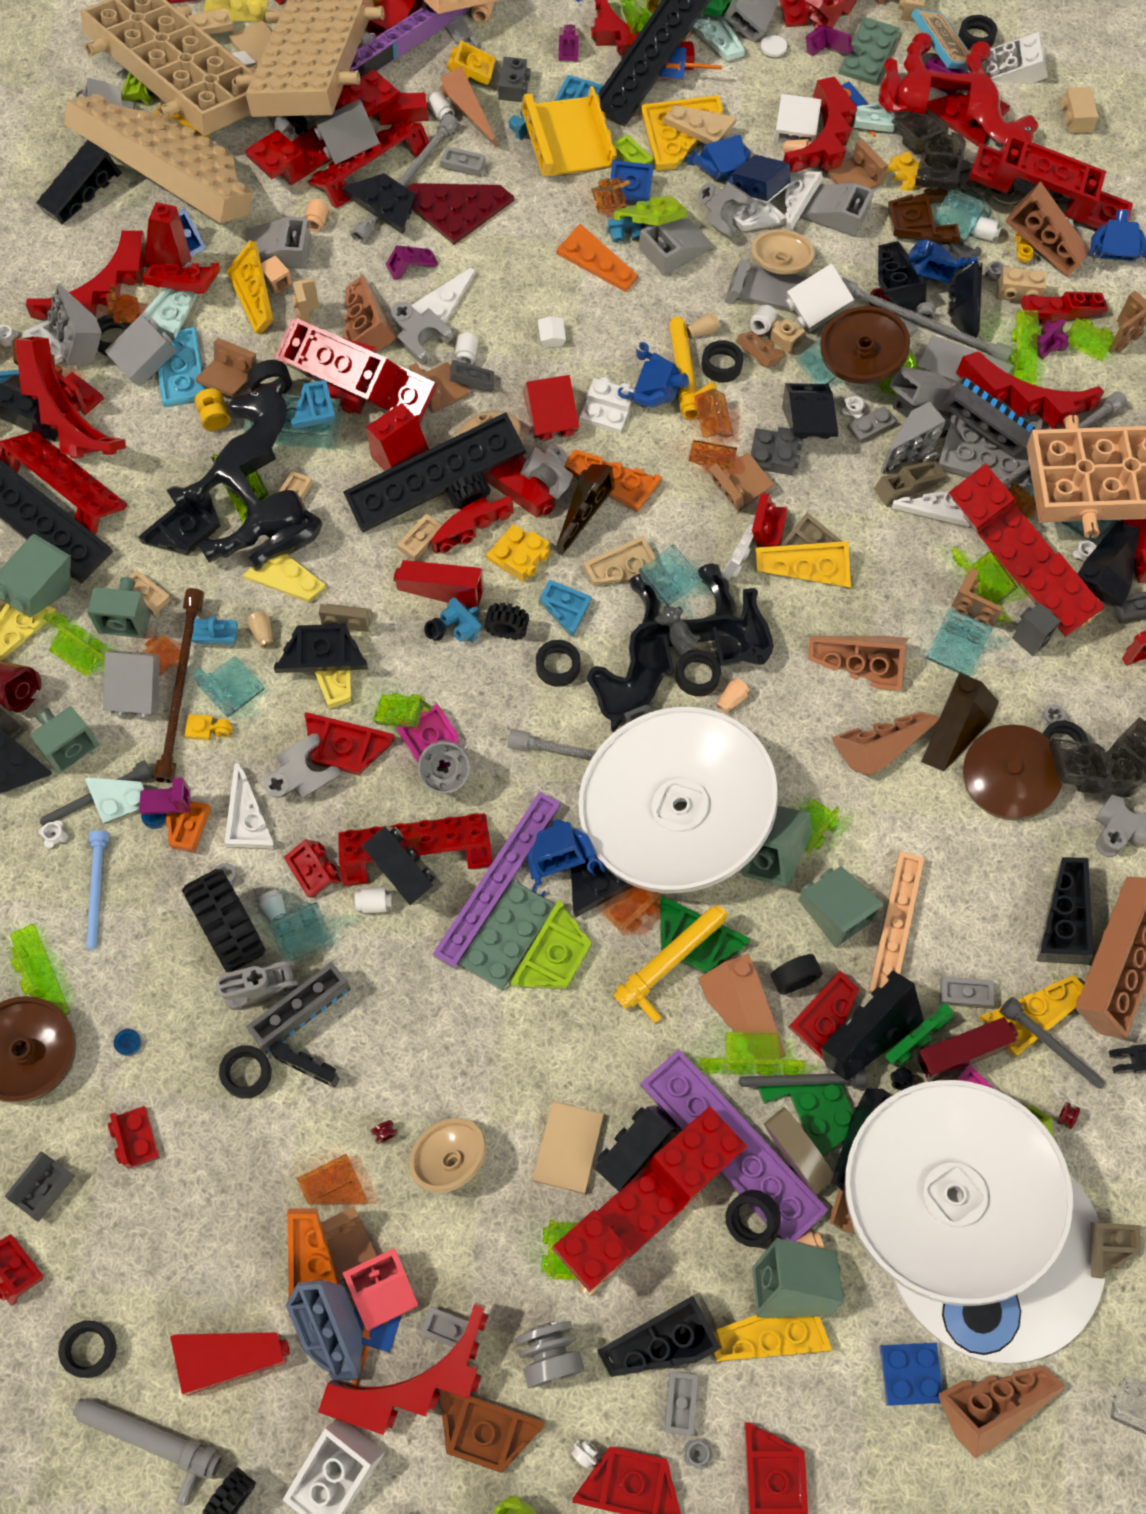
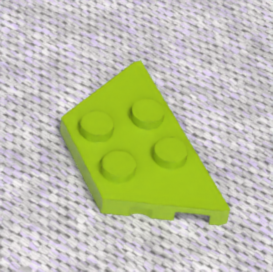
(653, 212)
(554, 953)

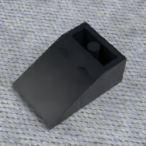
(810, 410)

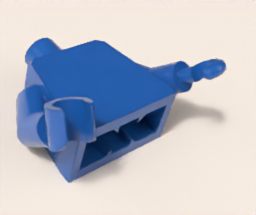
(721, 158)
(1119, 239)
(936, 262)
(657, 380)
(559, 850)

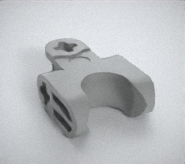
(723, 205)
(418, 328)
(549, 469)
(296, 772)
(1119, 826)
(256, 984)

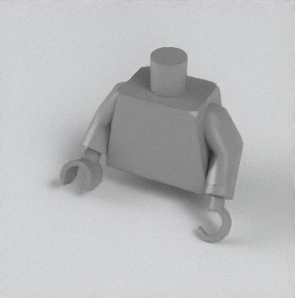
(109, 92)

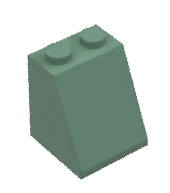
(35, 576)
(782, 849)
(839, 905)
(796, 1281)

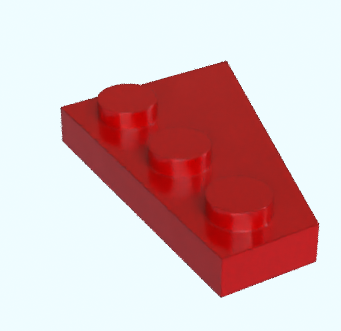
(190, 279)
(825, 1012)

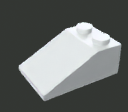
(334, 1471)

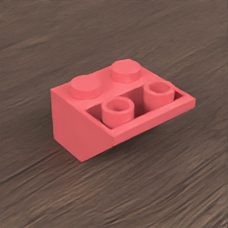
(380, 1289)

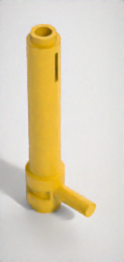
(684, 363)
(639, 983)

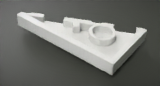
(799, 194)
(445, 298)
(934, 506)
(740, 553)
(245, 822)

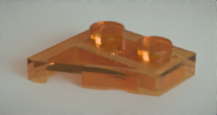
(333, 1184)

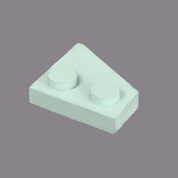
(874, 118)
(114, 797)

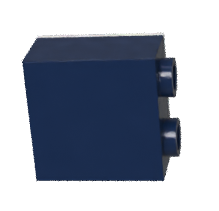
(762, 177)

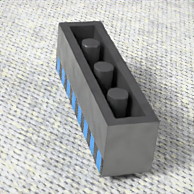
(988, 416)
(299, 1007)

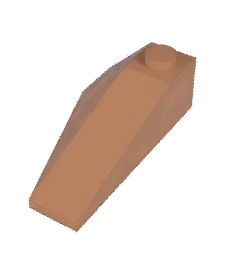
(463, 98)
(365, 316)
(871, 657)
(879, 747)
(739, 997)
(994, 1408)

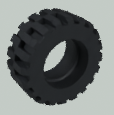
(224, 920)

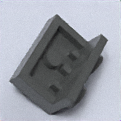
(39, 1186)

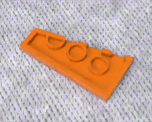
(593, 256)
(631, 486)
(307, 1249)

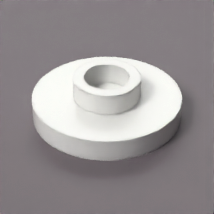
(773, 46)

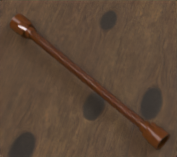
(166, 767)

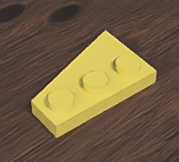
(240, 9)
(288, 577)
(17, 627)
(335, 686)

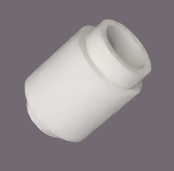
(439, 105)
(986, 229)
(763, 319)
(466, 348)
(373, 900)

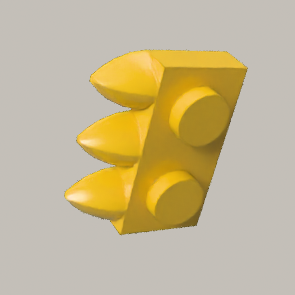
(907, 170)

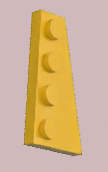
(250, 287)
(811, 562)
(1044, 1007)
(771, 1337)

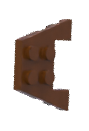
(914, 219)

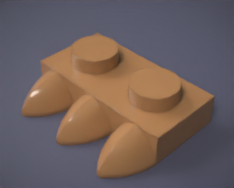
(760, 349)

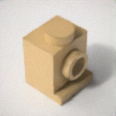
(786, 335)

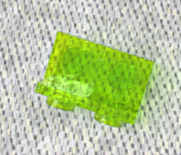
(1090, 339)

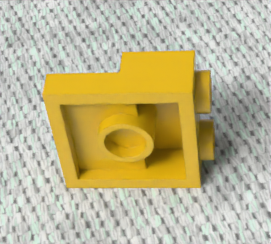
(474, 62)
(519, 552)

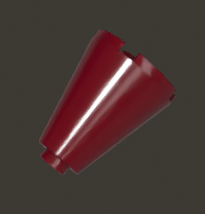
(17, 686)

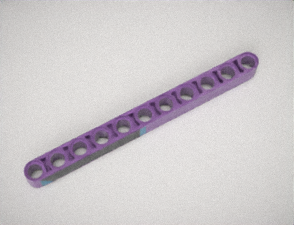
(401, 38)

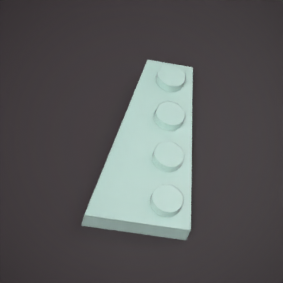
(719, 36)
(171, 309)

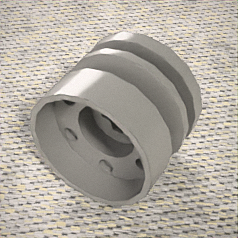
(436, 779)
(549, 1353)

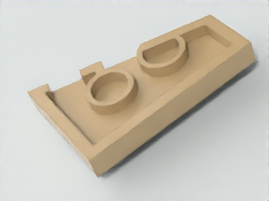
(700, 124)
(620, 563)

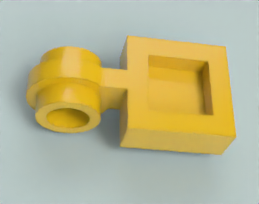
(1024, 252)
(200, 727)

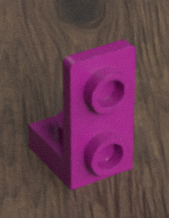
(828, 37)
(568, 43)
(405, 255)
(165, 801)

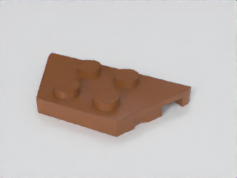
(485, 1431)

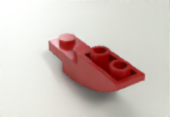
(1068, 307)
(463, 524)

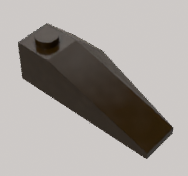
(590, 493)
(962, 719)

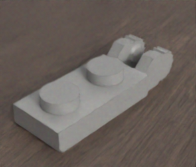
(460, 31)

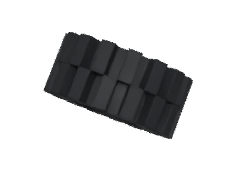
(468, 490)
(506, 621)
(230, 1494)

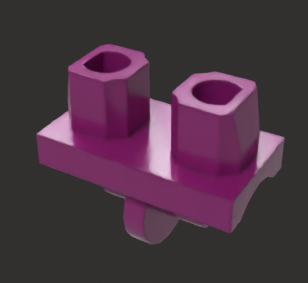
(1052, 338)

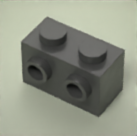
(513, 79)
(1035, 628)

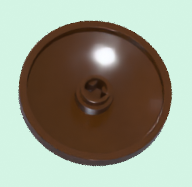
(865, 345)
(1011, 772)
(34, 1048)

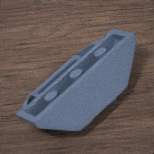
(327, 1327)

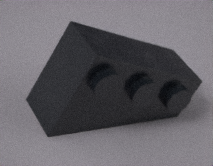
(402, 865)
(635, 1146)

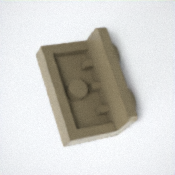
(352, 617)

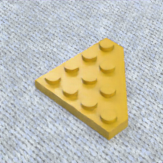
(666, 143)

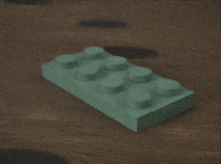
(869, 51)
(506, 935)

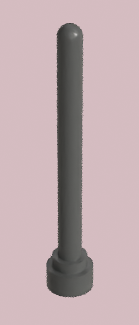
(139, 773)
(1013, 1010)
(858, 1081)

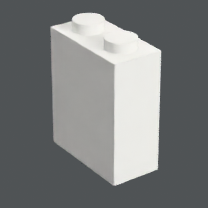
(797, 118)
(819, 298)

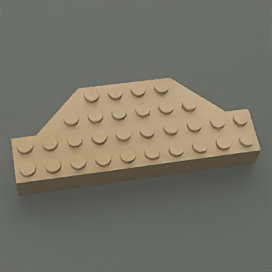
(164, 153)

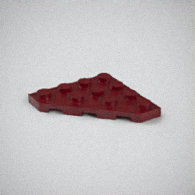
(458, 208)

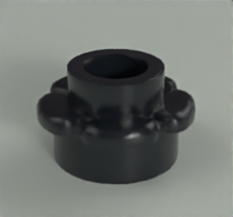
(435, 629)
(902, 1075)

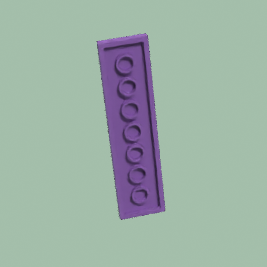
(685, 1094)

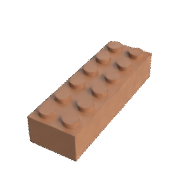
(1119, 966)

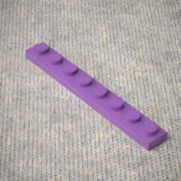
(496, 880)

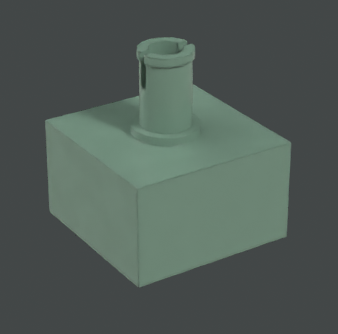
(119, 610)
(63, 738)

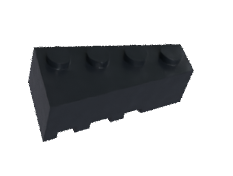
(78, 182)
(1068, 918)
(874, 1028)

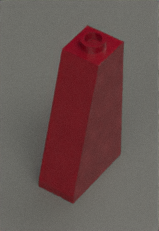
(967, 1049)

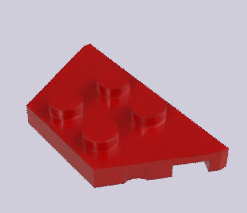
(952, 111)
(346, 744)
(774, 1474)
(629, 1484)

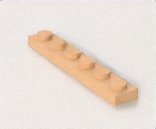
(897, 918)

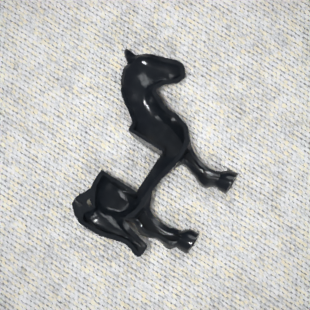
(279, 515)
(650, 643)

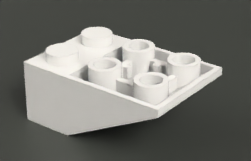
(1017, 61)

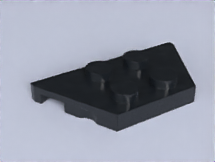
(384, 199)
(183, 528)
(320, 649)
(17, 765)
(592, 890)

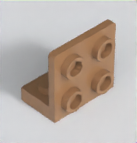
(864, 168)
(1131, 322)
(228, 369)
(446, 391)
(743, 482)
(969, 603)
(347, 1241)

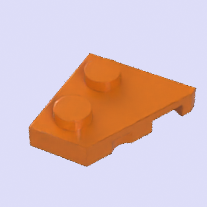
(187, 828)

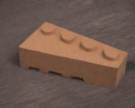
(1048, 230)

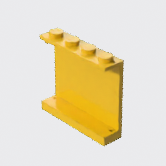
(569, 134)

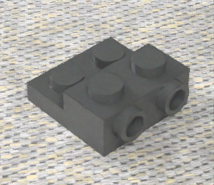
(776, 450)

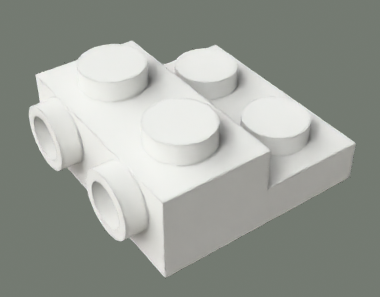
(604, 405)

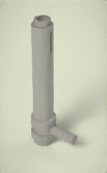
(187, 1454)

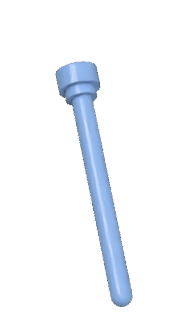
(98, 840)

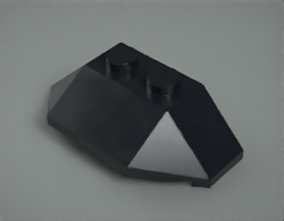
(966, 300)
(22, 409)

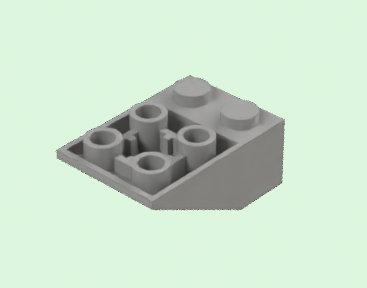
(840, 206)
(283, 238)
(673, 244)
(74, 328)
(918, 432)

